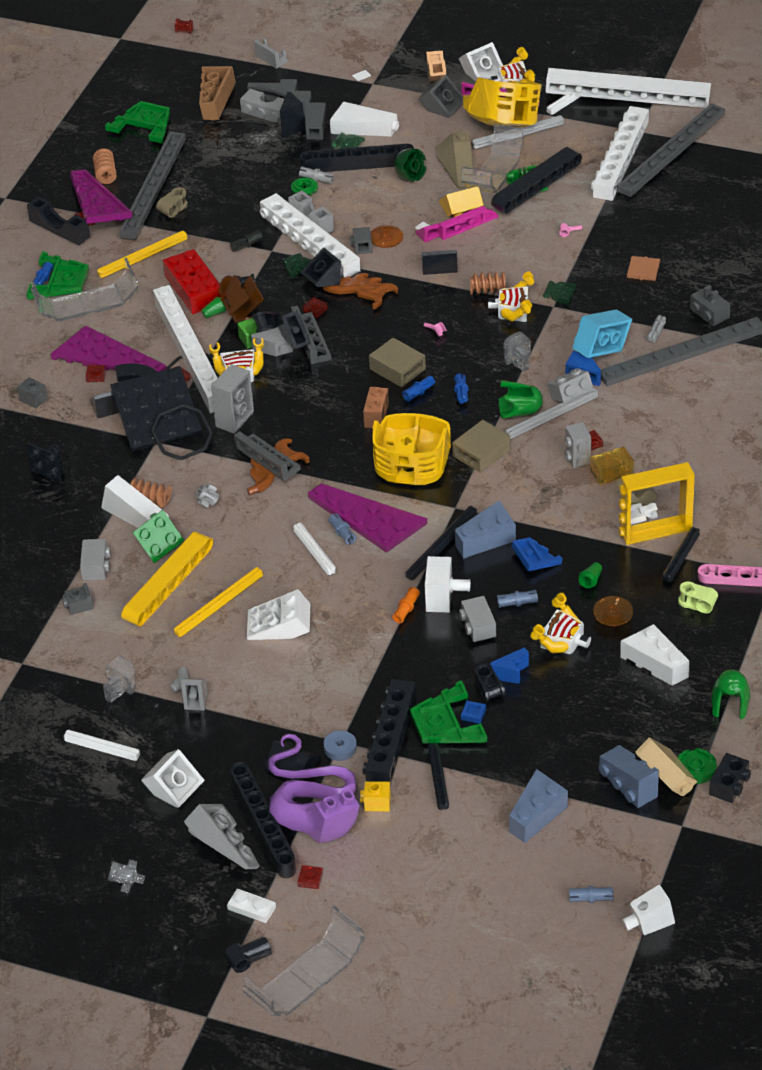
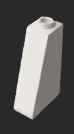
(363, 121)
(127, 502)

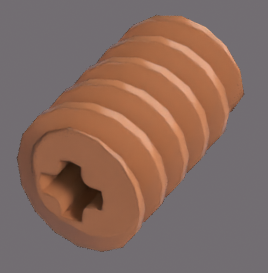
(104, 166)
(486, 283)
(158, 496)

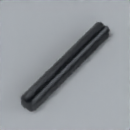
(680, 554)
(438, 776)

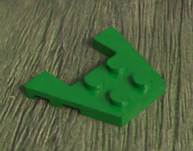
(146, 116)
(66, 277)
(437, 721)

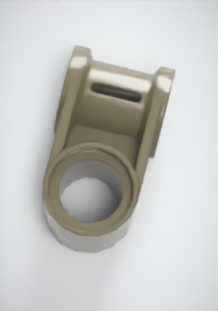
(173, 202)

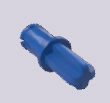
(43, 274)
(418, 388)
(461, 388)

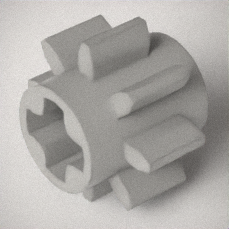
(207, 495)

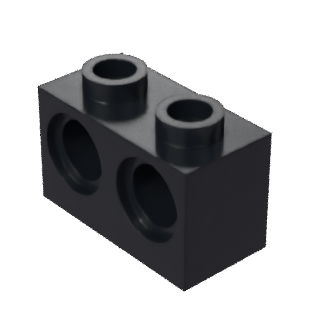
(729, 778)

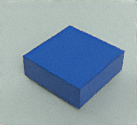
(473, 712)

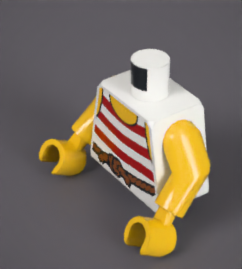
(515, 70)
(513, 301)
(245, 359)
(563, 630)

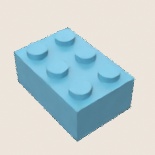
(602, 333)

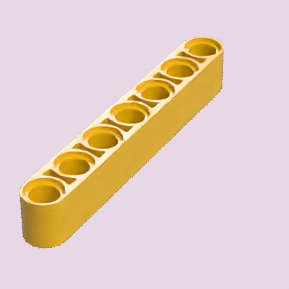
(167, 579)

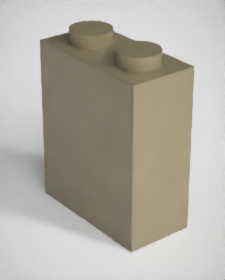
(397, 362)
(481, 446)

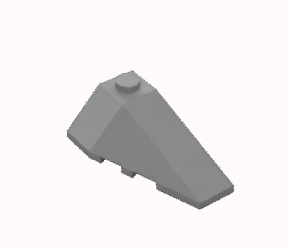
(217, 829)

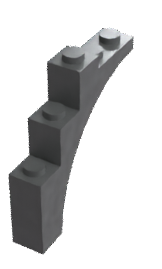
(313, 112)

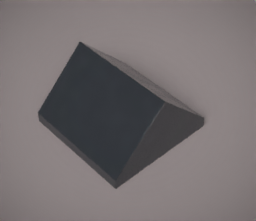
(291, 115)
(439, 262)
(323, 269)
(104, 405)
(302, 760)

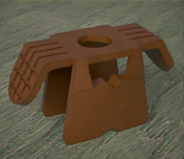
(242, 299)

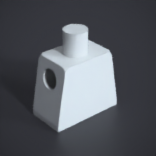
(650, 912)

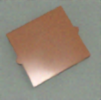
(643, 268)

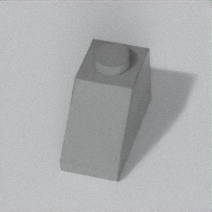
(273, 341)
(194, 693)

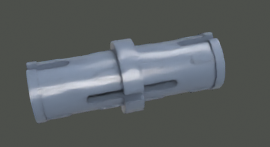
(342, 528)
(517, 598)
(591, 894)

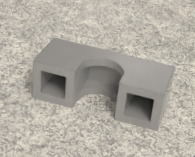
(255, 105)
(320, 216)

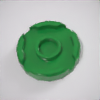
(699, 763)

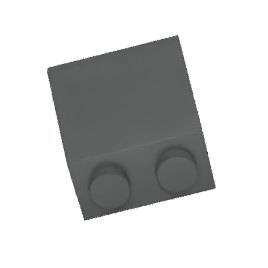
(442, 97)

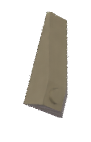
(455, 154)

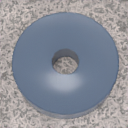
(337, 752)

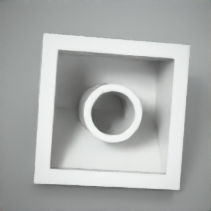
(481, 62)
(173, 779)

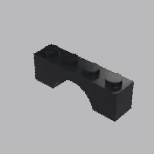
(43, 214)

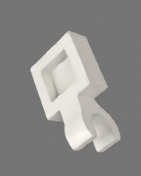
(640, 512)

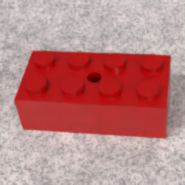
(191, 280)

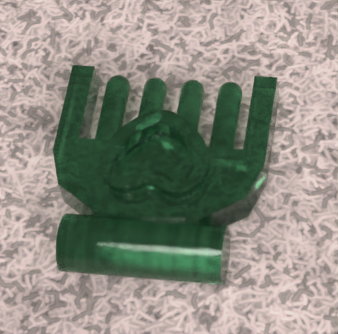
(347, 141)
(295, 263)
(560, 291)

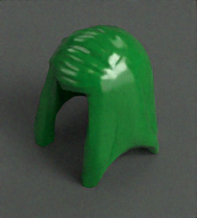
(519, 400)
(731, 683)

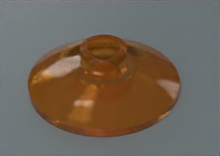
(386, 236)
(613, 611)

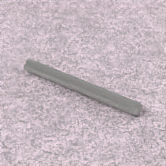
(539, 126)
(551, 413)

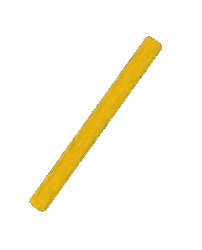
(142, 254)
(217, 602)

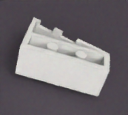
(656, 653)

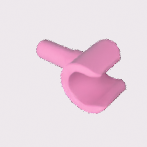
(565, 229)
(439, 327)

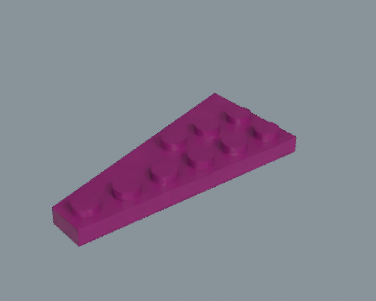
(96, 200)
(98, 349)
(373, 520)

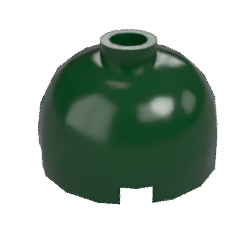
(410, 164)

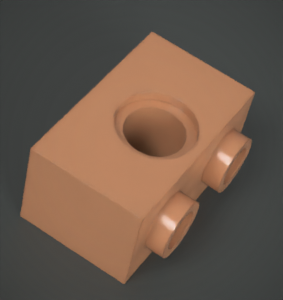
(375, 406)

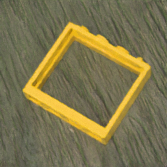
(661, 527)

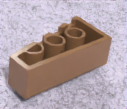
(215, 90)

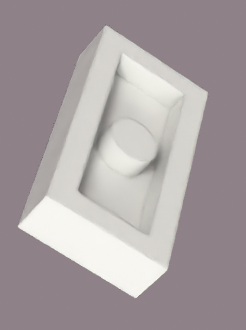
(251, 905)

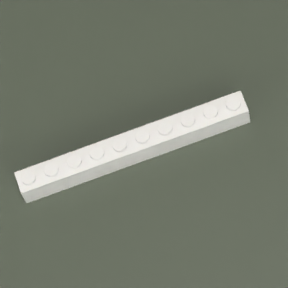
(628, 88)
(186, 342)

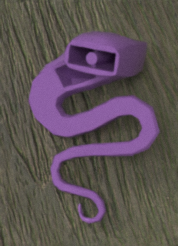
(320, 820)

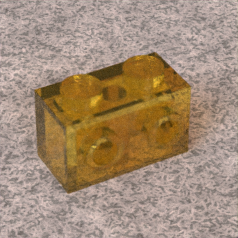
(611, 465)

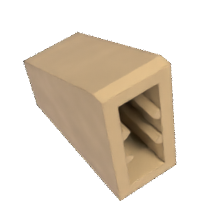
(670, 768)

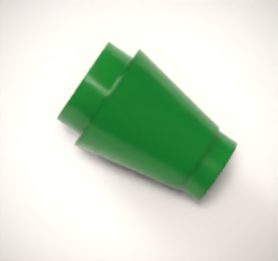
(214, 308)
(590, 575)

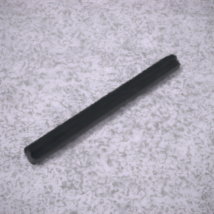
(446, 537)

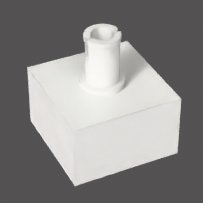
(440, 584)

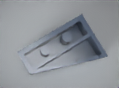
(485, 531)
(629, 775)
(537, 806)

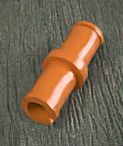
(406, 605)

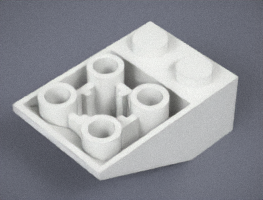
(280, 618)

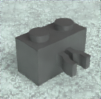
(710, 306)

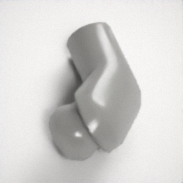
(176, 685)

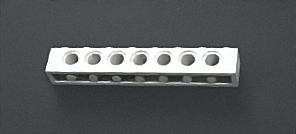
(620, 153)
(307, 233)

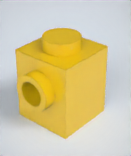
(376, 796)

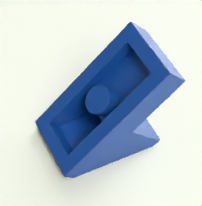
(509, 666)

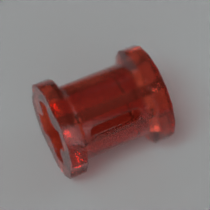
(182, 25)

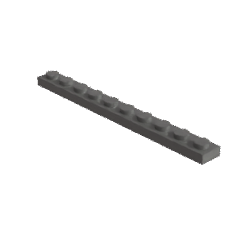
(670, 150)
(152, 185)
(681, 351)

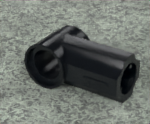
(242, 956)

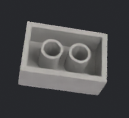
(232, 398)

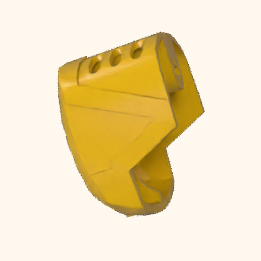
(516, 109)
(417, 445)

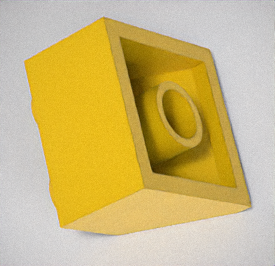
(461, 202)

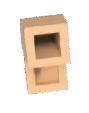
(436, 65)

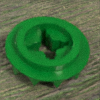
(310, 184)

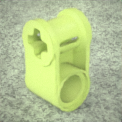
(698, 598)

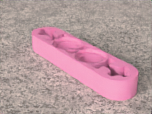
(734, 579)

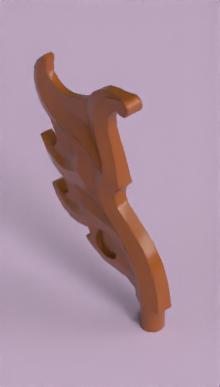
(364, 287)
(263, 477)

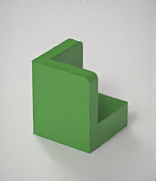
(245, 330)

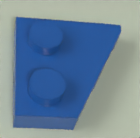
(534, 555)

